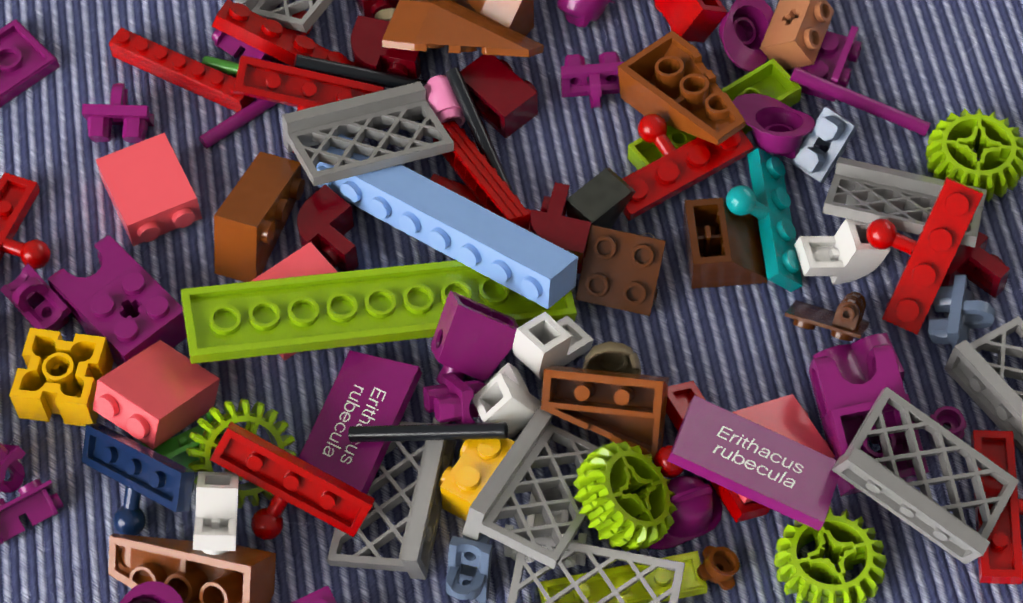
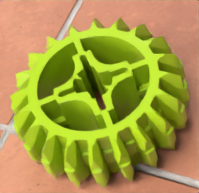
(995, 144)
(209, 440)
(624, 496)
(855, 547)

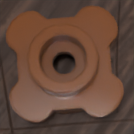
(725, 560)

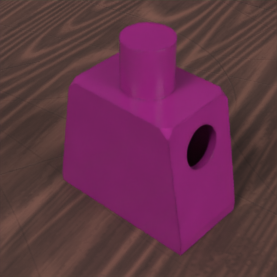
(471, 338)

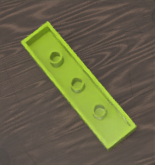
(766, 80)

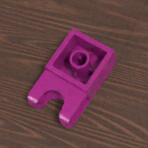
(121, 303)
(846, 405)

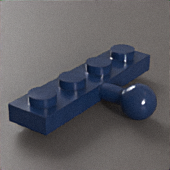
(140, 471)

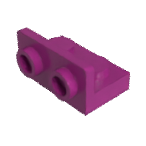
(834, 60)

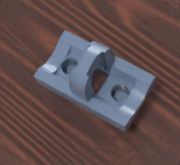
(829, 130)
(963, 313)
(469, 568)

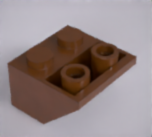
(721, 245)

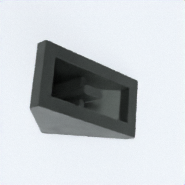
(600, 199)

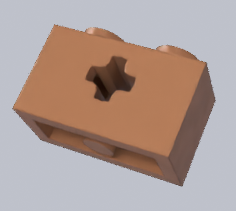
(797, 32)

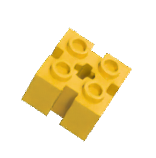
(60, 377)

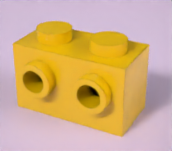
(469, 475)

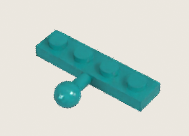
(771, 207)

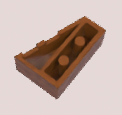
(255, 216)
(609, 404)

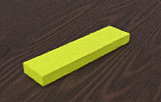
(659, 581)

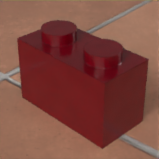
(500, 94)

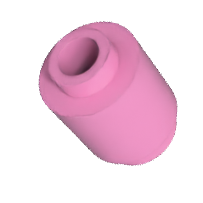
(443, 100)

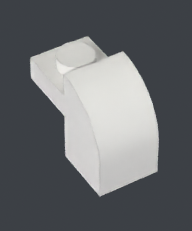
(841, 256)
(549, 343)
(506, 400)
(216, 512)

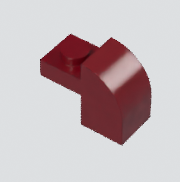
(369, 53)
(323, 223)
(556, 228)
(980, 267)

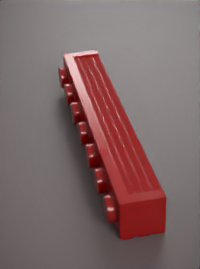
(177, 69)
(483, 179)

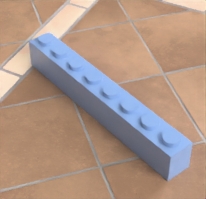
(461, 230)

